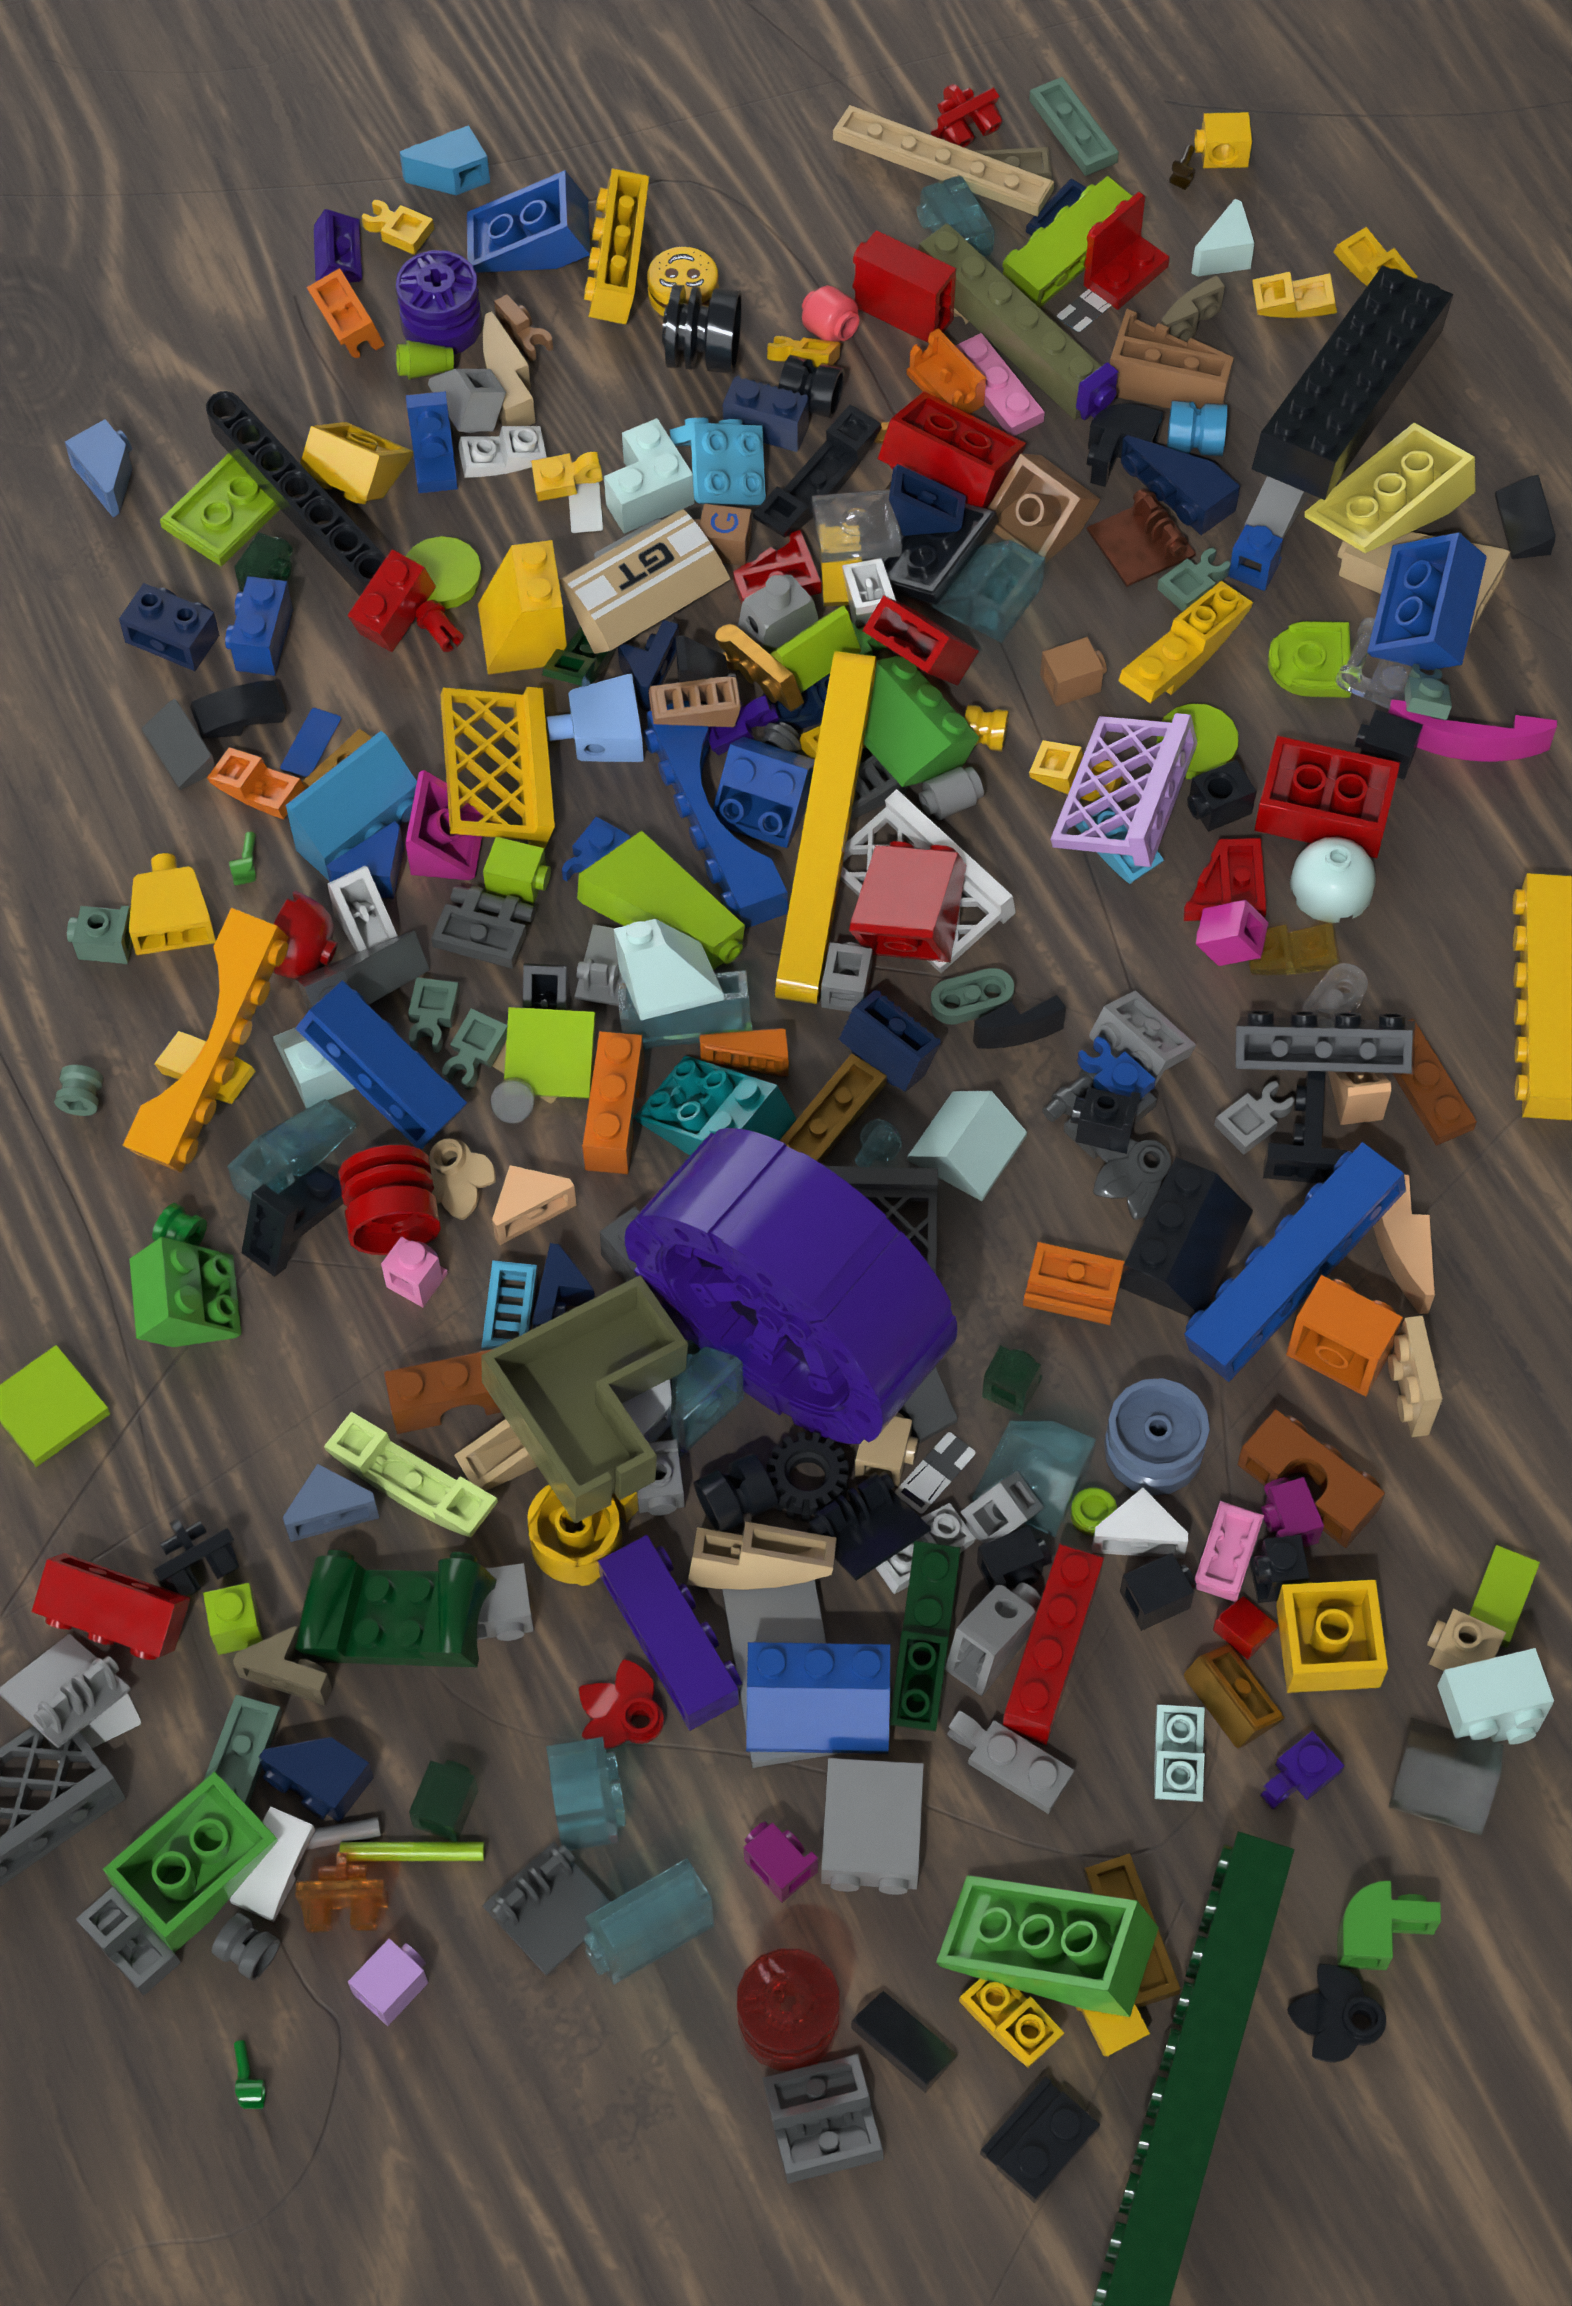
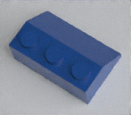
(1428, 602)
(818, 1698)

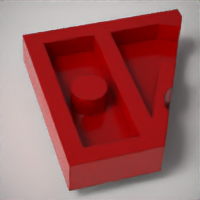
(1231, 876)

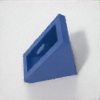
(381, 855)

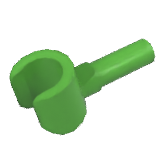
(243, 869)

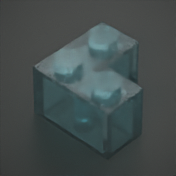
(584, 1799)

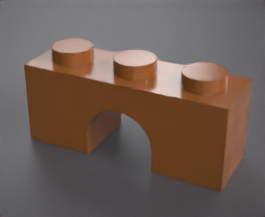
(429, 1389)
(1286, 1450)

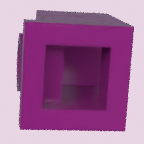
(1292, 1510)
(779, 1859)

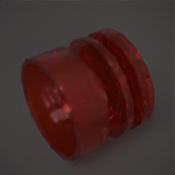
(793, 2037)

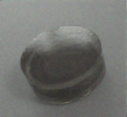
(513, 1100)

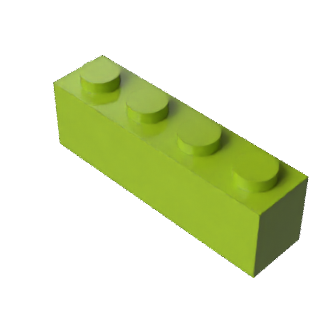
(1059, 251)

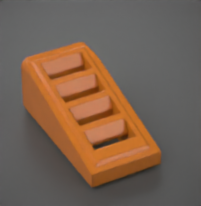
(747, 1051)

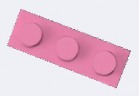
(1004, 392)

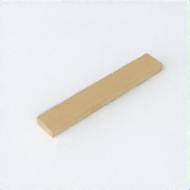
(943, 160)

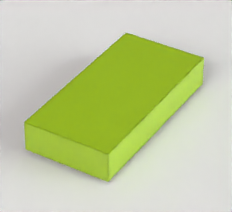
(1504, 1590)

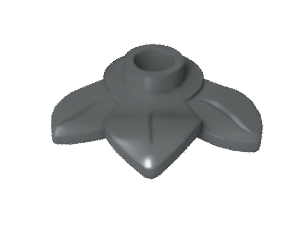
(1129, 1177)

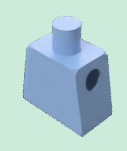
(602, 722)

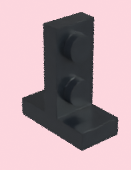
(1305, 1158)
(284, 1217)

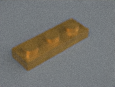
(835, 1109)
(1121, 1880)

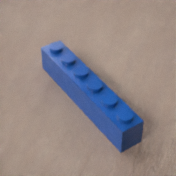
(1290, 1265)

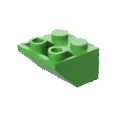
(184, 1294)

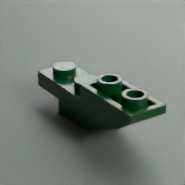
(925, 1636)

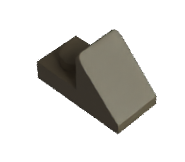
(274, 1666)

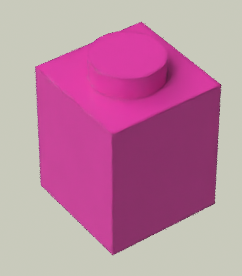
(1232, 933)

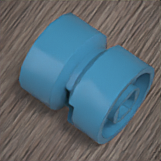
(1197, 428)

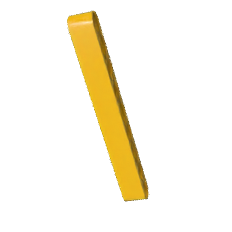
(825, 828)

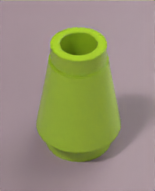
(423, 359)

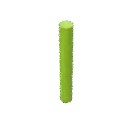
(414, 1851)

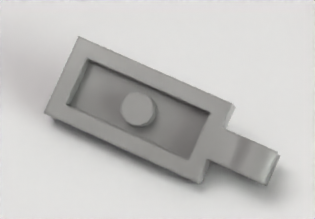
(1012, 1761)

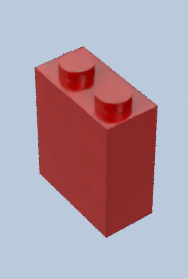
(903, 286)
(920, 640)

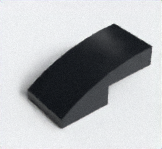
(230, 709)
(1009, 1028)

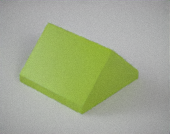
(812, 650)

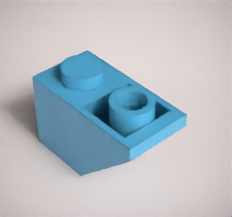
(447, 163)

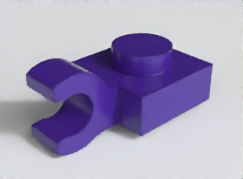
(1097, 391)
(754, 714)
(1303, 1768)

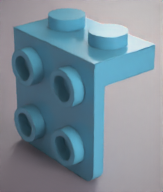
(724, 461)

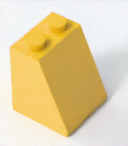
(523, 610)

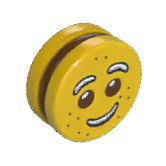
(681, 267)

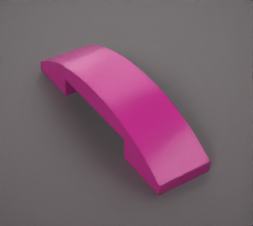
(1480, 742)

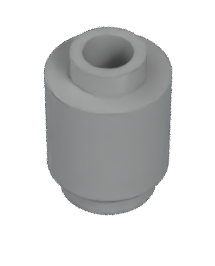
(951, 792)

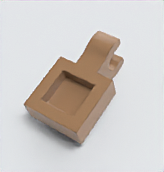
(517, 325)

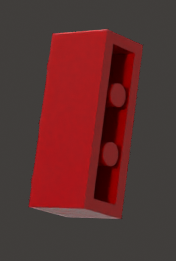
(110, 1606)

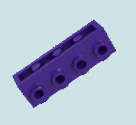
(669, 1632)

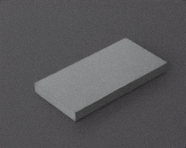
(772, 1616)

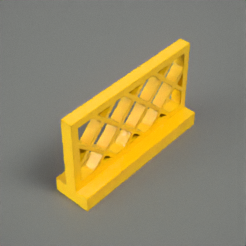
(531, 773)

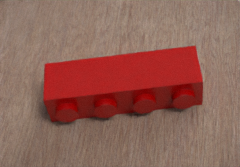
(1052, 1644)

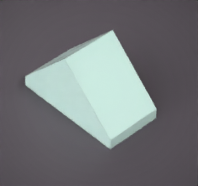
(1226, 245)

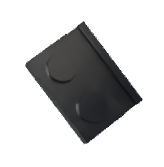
(1040, 2139)

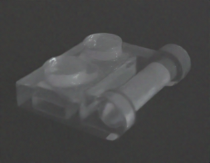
(1388, 679)

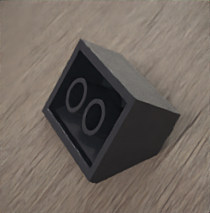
(1186, 1240)

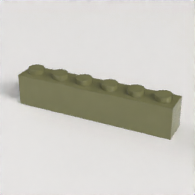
(1012, 321)

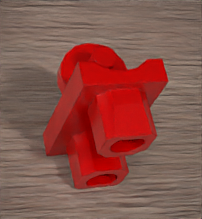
(964, 109)

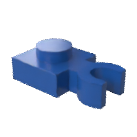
(592, 845)
(1118, 1074)

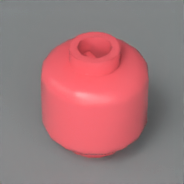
(830, 314)

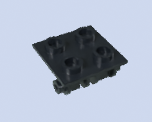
(868, 1526)

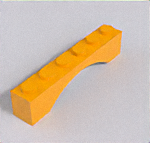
(171, 1122)

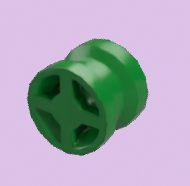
(179, 1226)

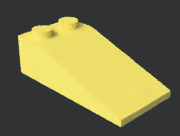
(1397, 490)

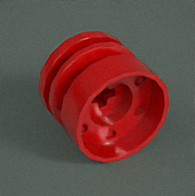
(388, 1198)

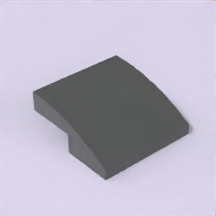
(823, 2118)

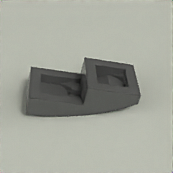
(128, 1941)

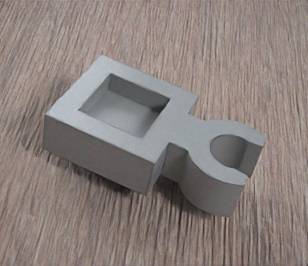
(1252, 1121)

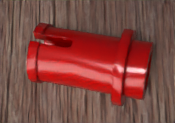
(432, 618)

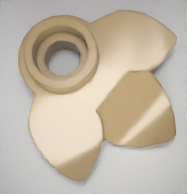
(458, 1184)

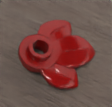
(617, 1704)

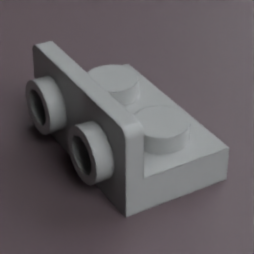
(1143, 1033)

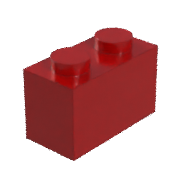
(391, 600)

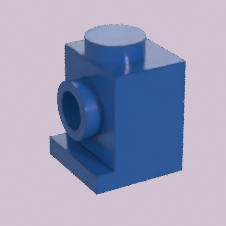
(1259, 546)

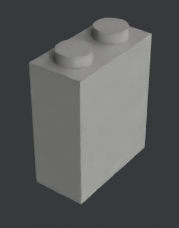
(872, 1825)

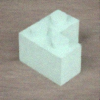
(652, 482)
(1497, 1697)

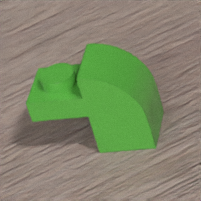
(1372, 1917)

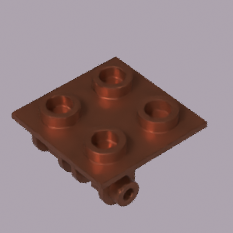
(1141, 540)

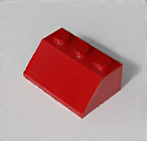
(950, 448)

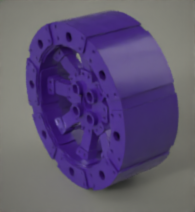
(795, 1281)

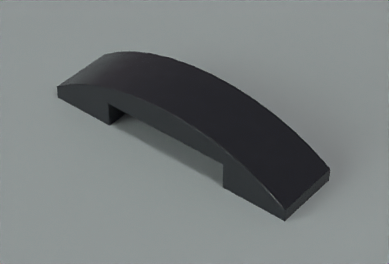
(823, 474)

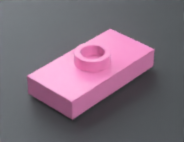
(1228, 1551)

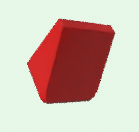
(1244, 1627)

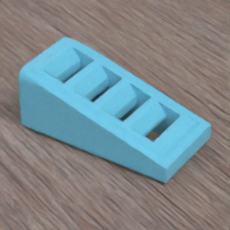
(513, 1272)

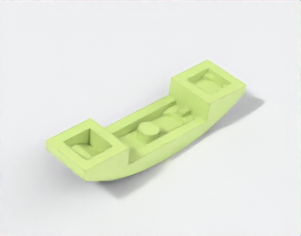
(408, 1479)

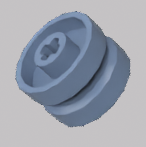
(1156, 1436)

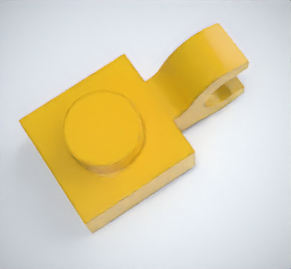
(559, 475)

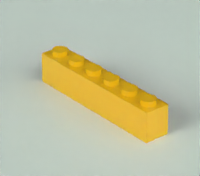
(1545, 996)

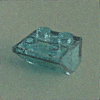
(994, 588)

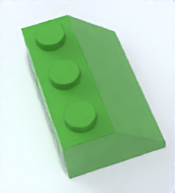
(913, 725)

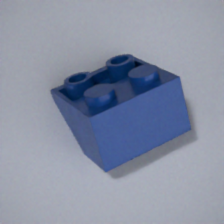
(763, 791)

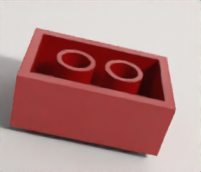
(1326, 793)

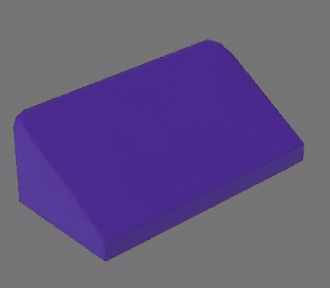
(337, 246)

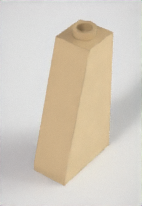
(1371, 567)

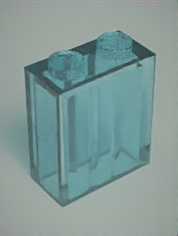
(648, 1922)

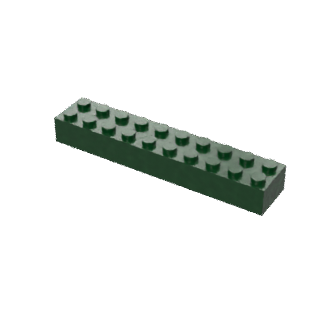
(1200, 2070)

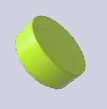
(1091, 1508)

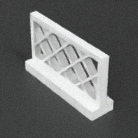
(922, 833)

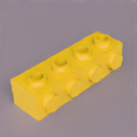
(618, 246)

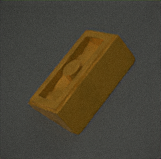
(1232, 1695)

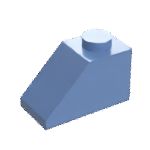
(102, 463)

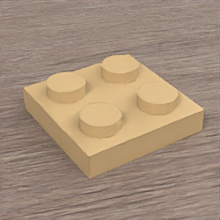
(1417, 1377)

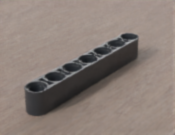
(289, 481)

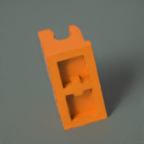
(344, 312)
(947, 373)

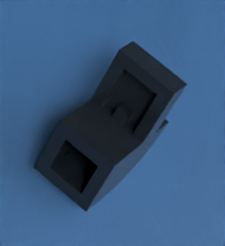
(1110, 428)

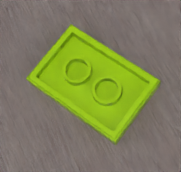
(220, 512)

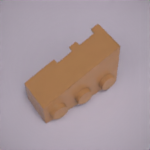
(1163, 368)

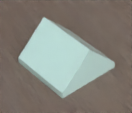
(970, 1141)

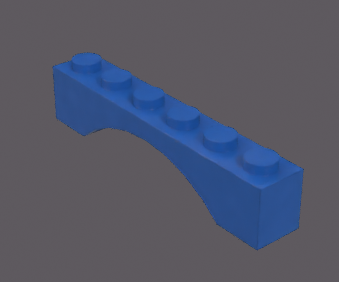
(747, 878)

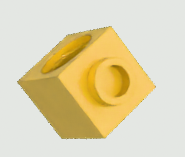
(1224, 140)

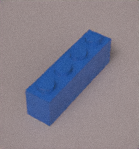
(381, 1065)

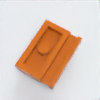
(1073, 1283)

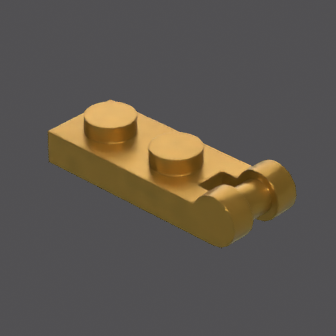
(758, 666)

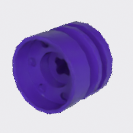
(439, 300)

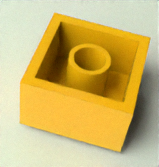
(1331, 1636)

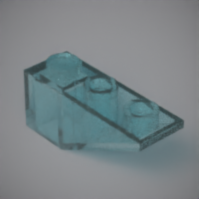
(289, 1149)

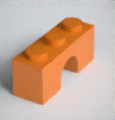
(612, 1102)

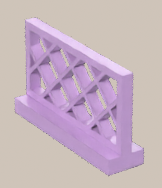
(1159, 786)

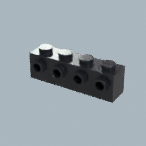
(1325, 1044)

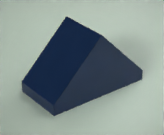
(924, 504)

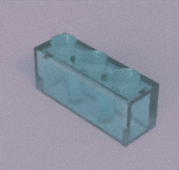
(685, 1026)

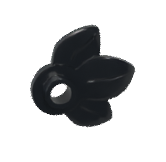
(1330, 2015)

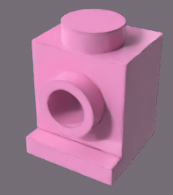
(416, 1265)

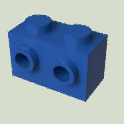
(260, 625)

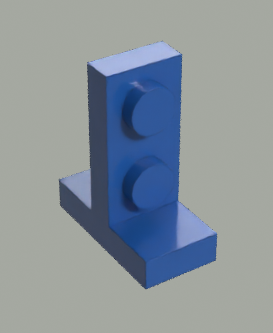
(432, 442)

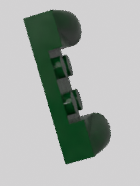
(393, 1613)

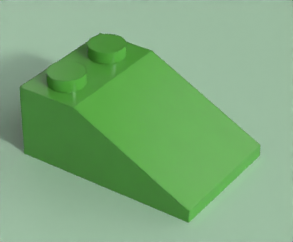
(191, 1861)

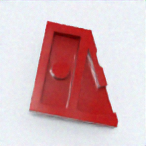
(790, 559)

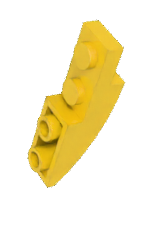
(1188, 645)

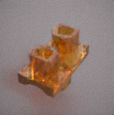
(342, 1888)

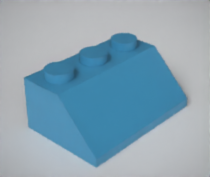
(352, 802)

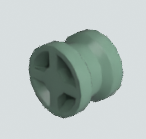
(79, 1090)

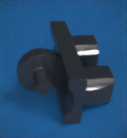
(177, 1571)

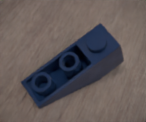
(1187, 484)

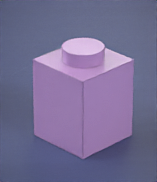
(389, 1980)

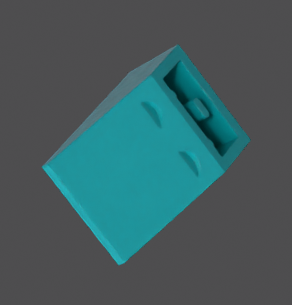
(708, 1098)

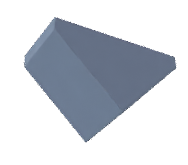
(328, 1504)

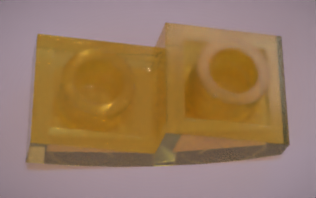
(1297, 951)

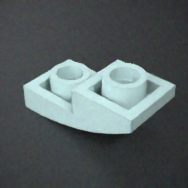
(1179, 1753)

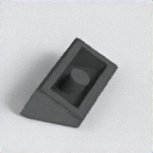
(178, 745)

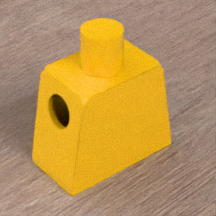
(168, 909)

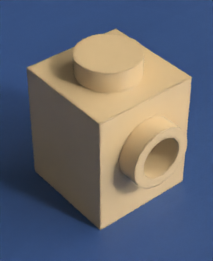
(888, 1451)
(1463, 1641)

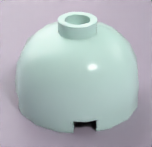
(1333, 879)

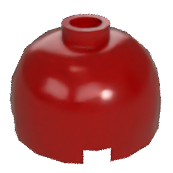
(309, 934)

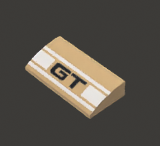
(643, 581)

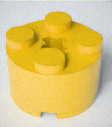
(571, 1555)

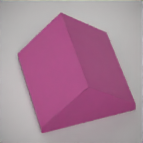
(428, 840)

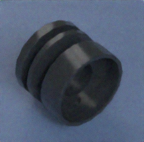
(702, 328)

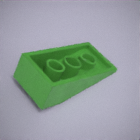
(1051, 1943)

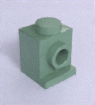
(101, 934)

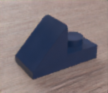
(650, 665)
(560, 1286)

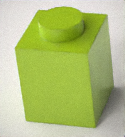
(516, 870)
(233, 1618)

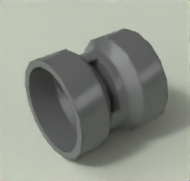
(245, 1946)

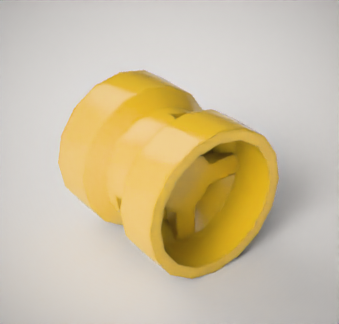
(989, 726)

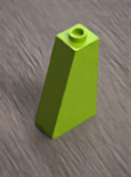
(646, 884)

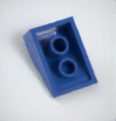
(530, 228)

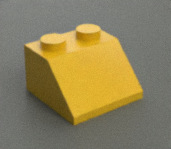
(353, 461)

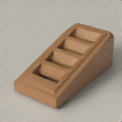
(707, 690)

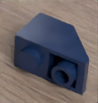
(320, 1772)

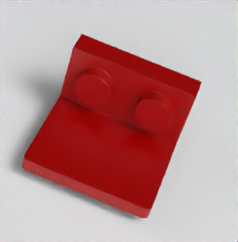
(1118, 257)

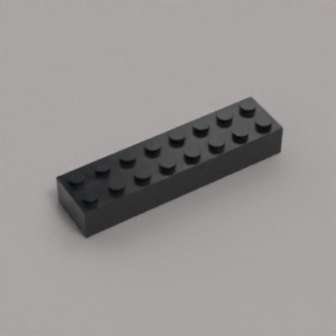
(1352, 382)

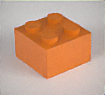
(1344, 1334)

